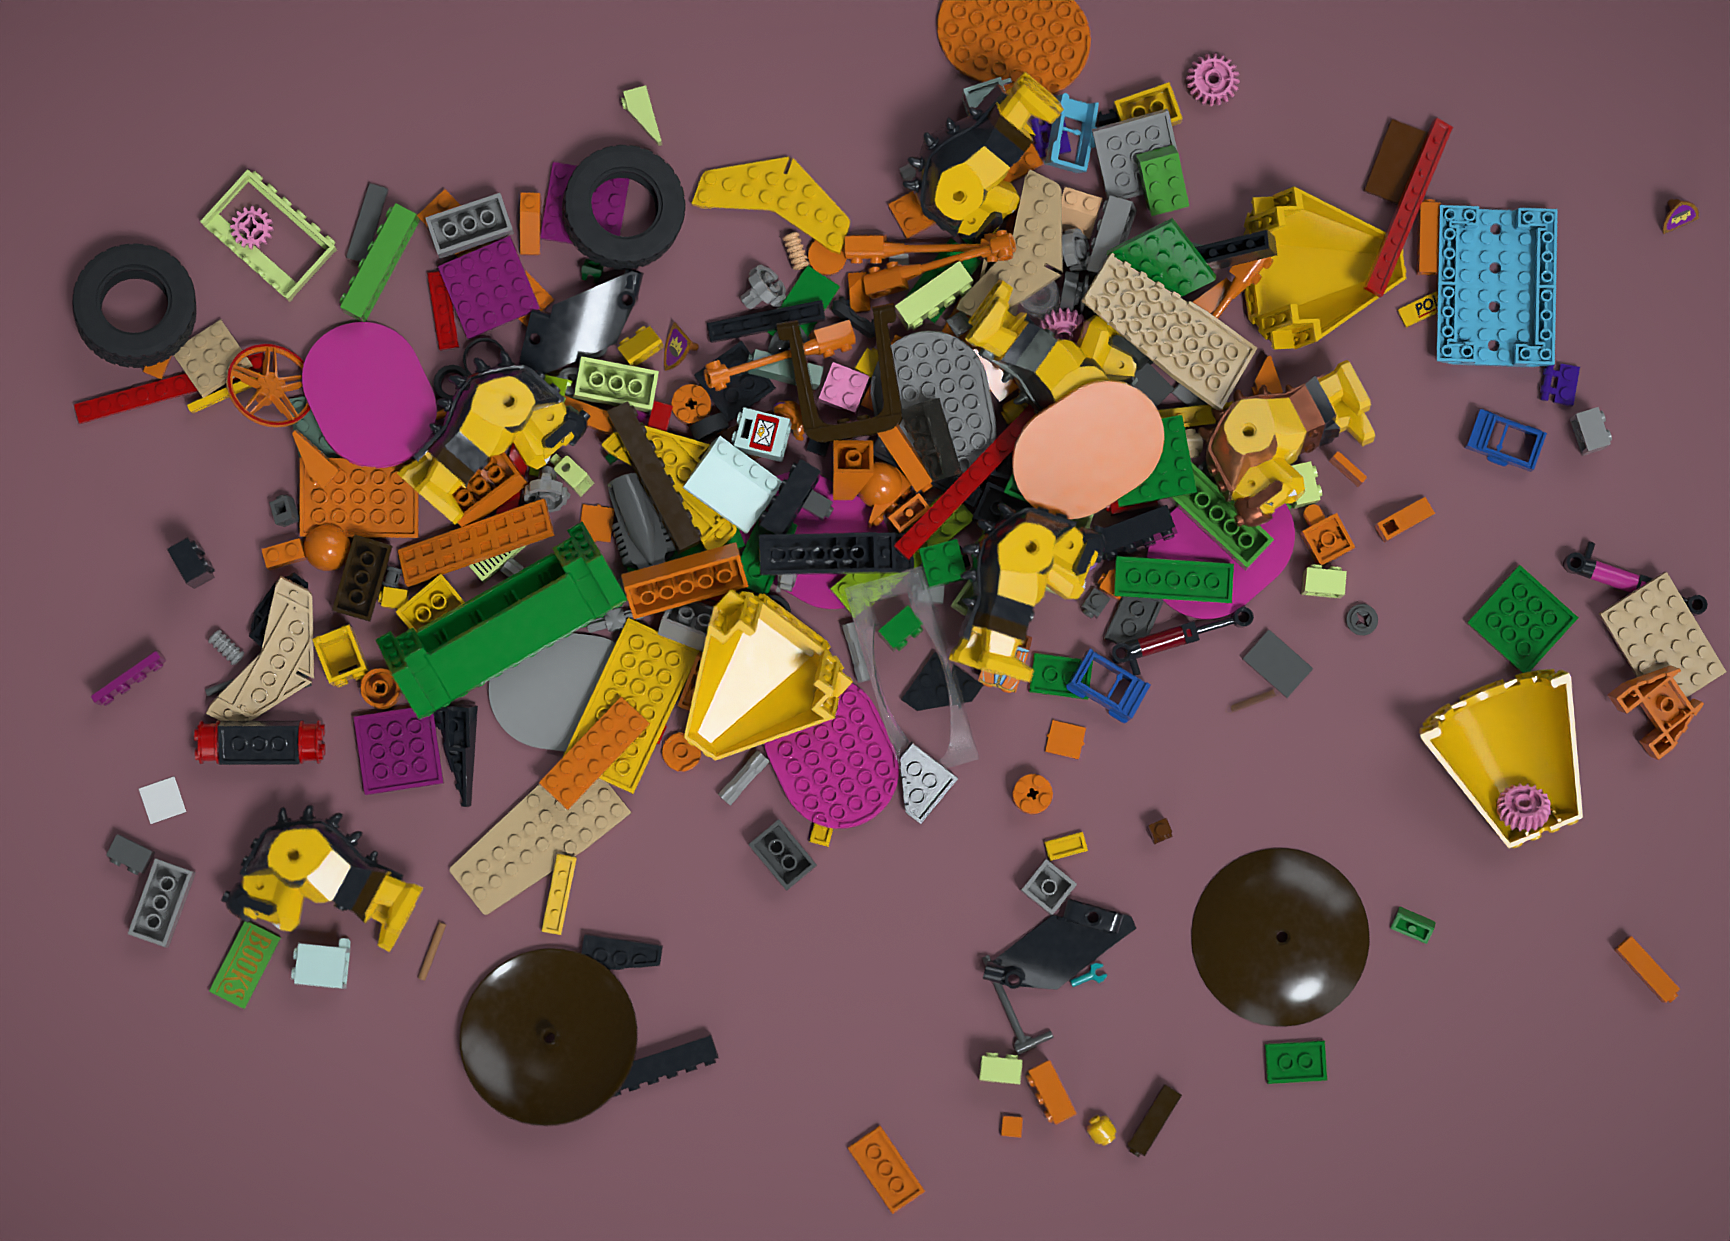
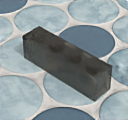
(932, 438)

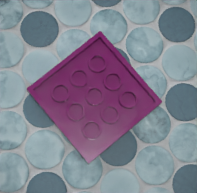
(607, 204)
(489, 287)
(397, 751)

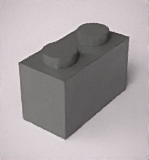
(130, 854)

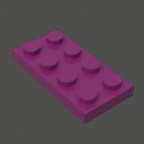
(123, 682)

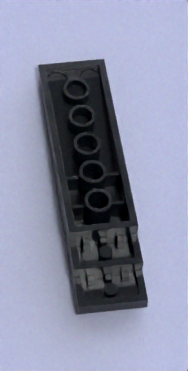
(831, 554)

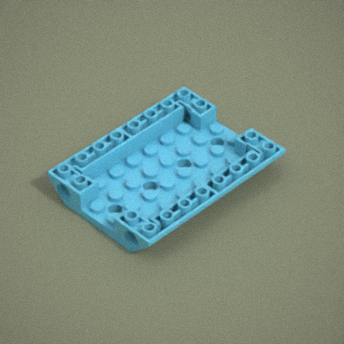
(1521, 288)

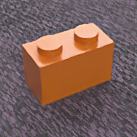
(908, 512)
(284, 554)

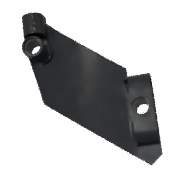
(580, 324)
(1059, 947)

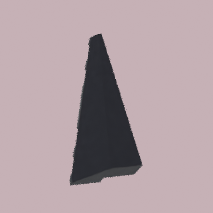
(459, 733)

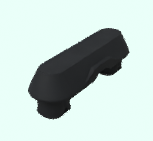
(861, 324)

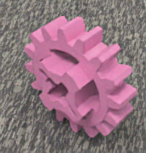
(243, 227)

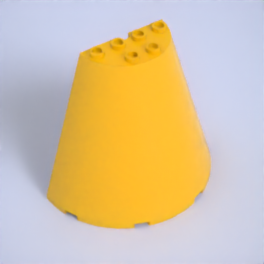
(1508, 738)

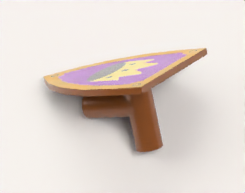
(1680, 214)
(677, 347)

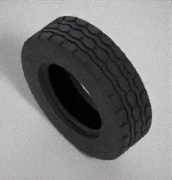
(633, 164)
(127, 263)

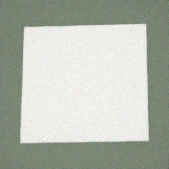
(162, 800)

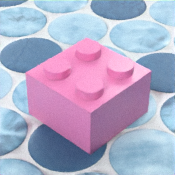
(844, 388)

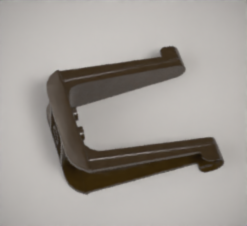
(845, 429)

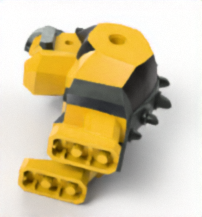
(1047, 365)

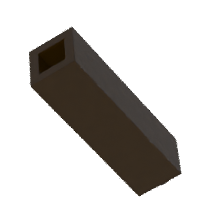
(1153, 1121)

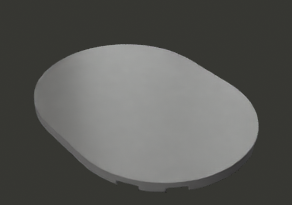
(944, 368)
(550, 691)

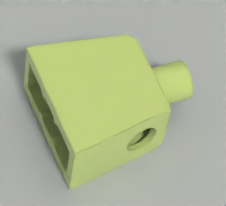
(571, 474)

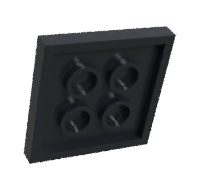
(742, 390)

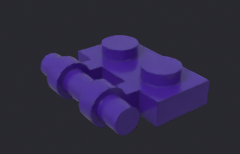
(1041, 146)
(1566, 384)

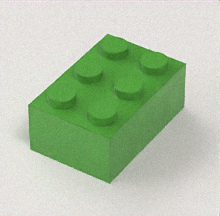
(1162, 180)

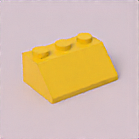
(430, 603)

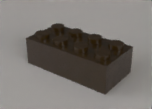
(362, 578)

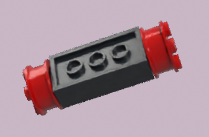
(260, 742)

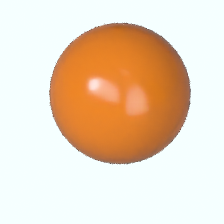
(883, 485)
(327, 547)

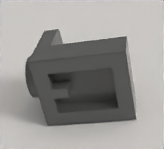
(1095, 604)

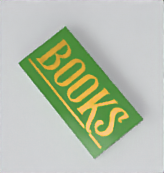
(245, 964)

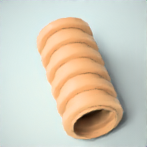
(796, 251)

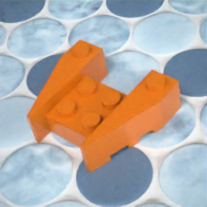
(1662, 703)

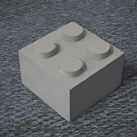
(1591, 431)
(1048, 887)

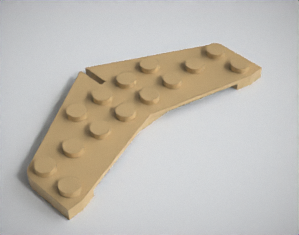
(1037, 245)
(284, 651)

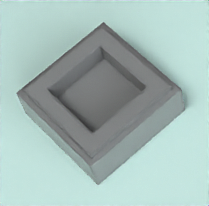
(959, 323)

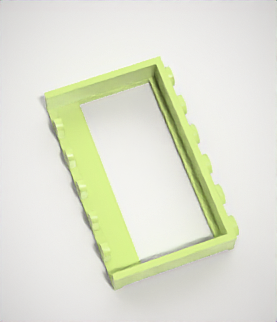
(255, 258)

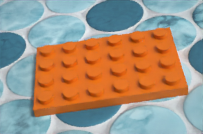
(361, 502)

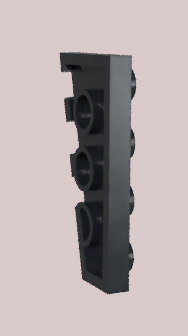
(621, 953)

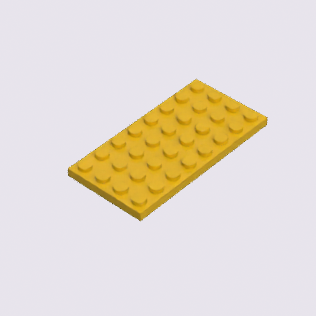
(650, 677)

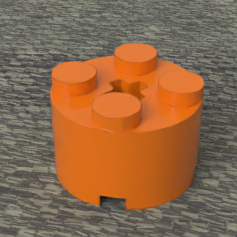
(682, 398)
(369, 689)
(1042, 799)

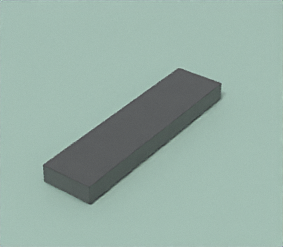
(367, 222)

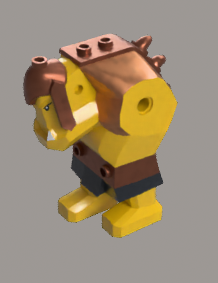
(1267, 432)

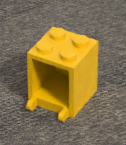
(338, 652)

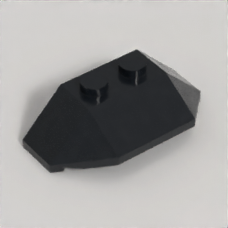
(261, 614)

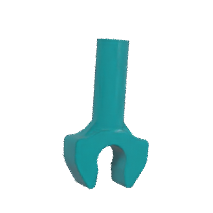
(1089, 976)

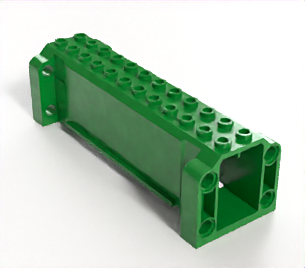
(503, 625)

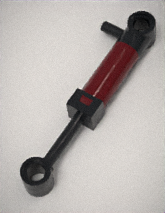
(1172, 638)

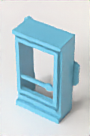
(1081, 112)

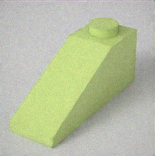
(640, 109)

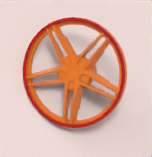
(268, 386)

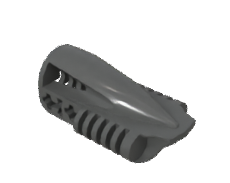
(638, 529)

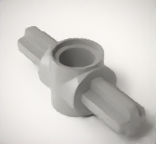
(613, 621)

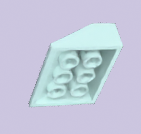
(732, 484)

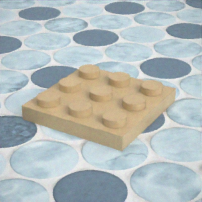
(208, 358)

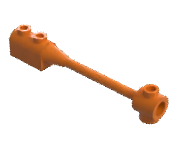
(877, 248)
(1245, 275)
(896, 277)
(821, 341)

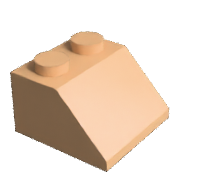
(1079, 211)

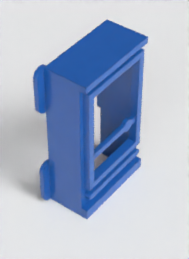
(1481, 434)
(1129, 702)

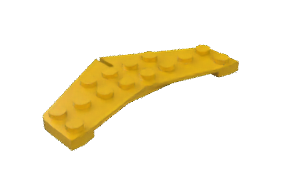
(766, 187)
(680, 460)

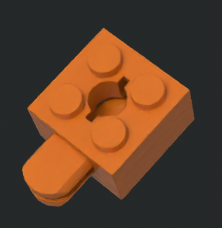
(1325, 536)

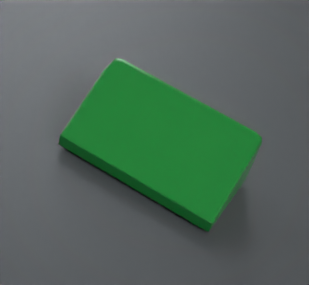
(1413, 925)

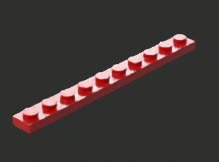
(1408, 207)
(146, 394)
(963, 487)

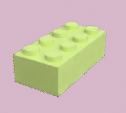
(934, 295)
(615, 384)

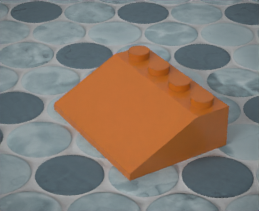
(489, 489)

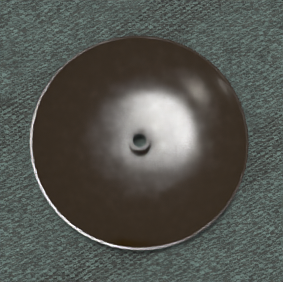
(1239, 947)
(519, 1008)

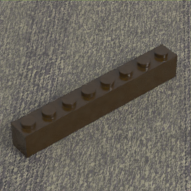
(653, 477)

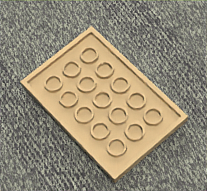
(1660, 631)

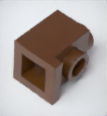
(1160, 831)

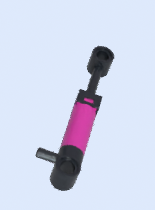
(1618, 577)

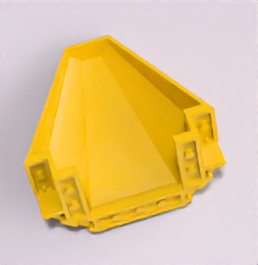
(1316, 270)
(760, 677)

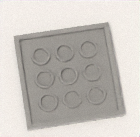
(1119, 144)

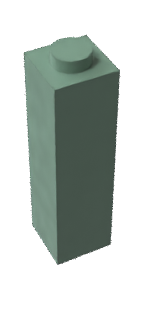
(782, 370)

